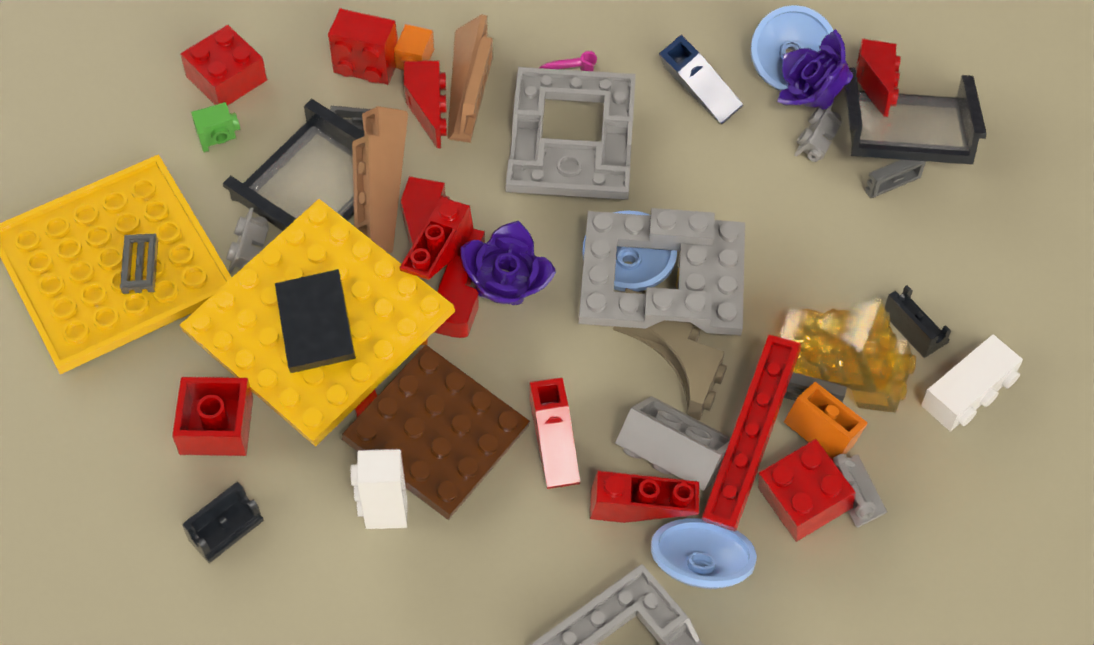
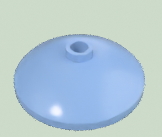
(785, 29)
(647, 268)
(703, 553)

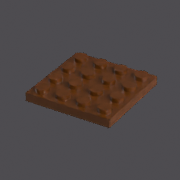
(445, 428)

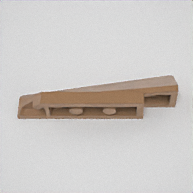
(469, 77)
(378, 174)

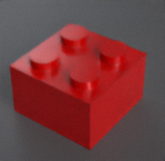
(363, 46)
(224, 66)
(213, 416)
(806, 490)

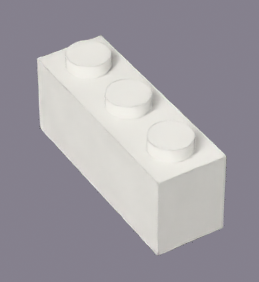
(972, 383)
(380, 489)

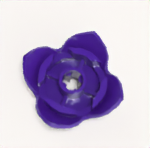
(815, 75)
(512, 250)

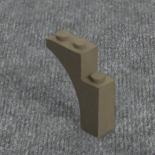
(693, 362)

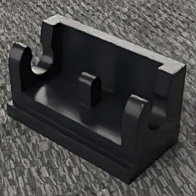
(915, 324)
(222, 522)

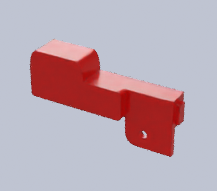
(457, 290)

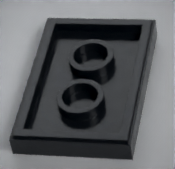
(314, 321)

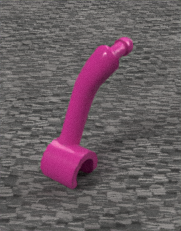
(585, 62)

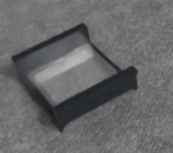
(917, 126)
(304, 169)

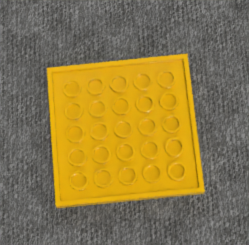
(71, 257)
(385, 308)

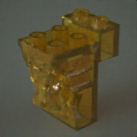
(853, 351)

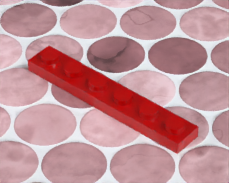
(751, 433)

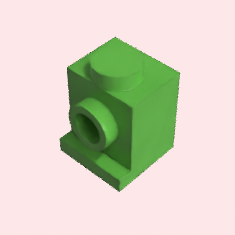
(215, 125)

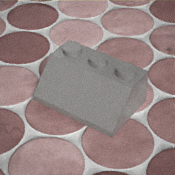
(673, 442)

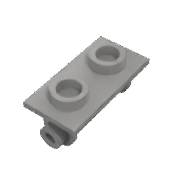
(812, 139)
(250, 231)
(867, 500)

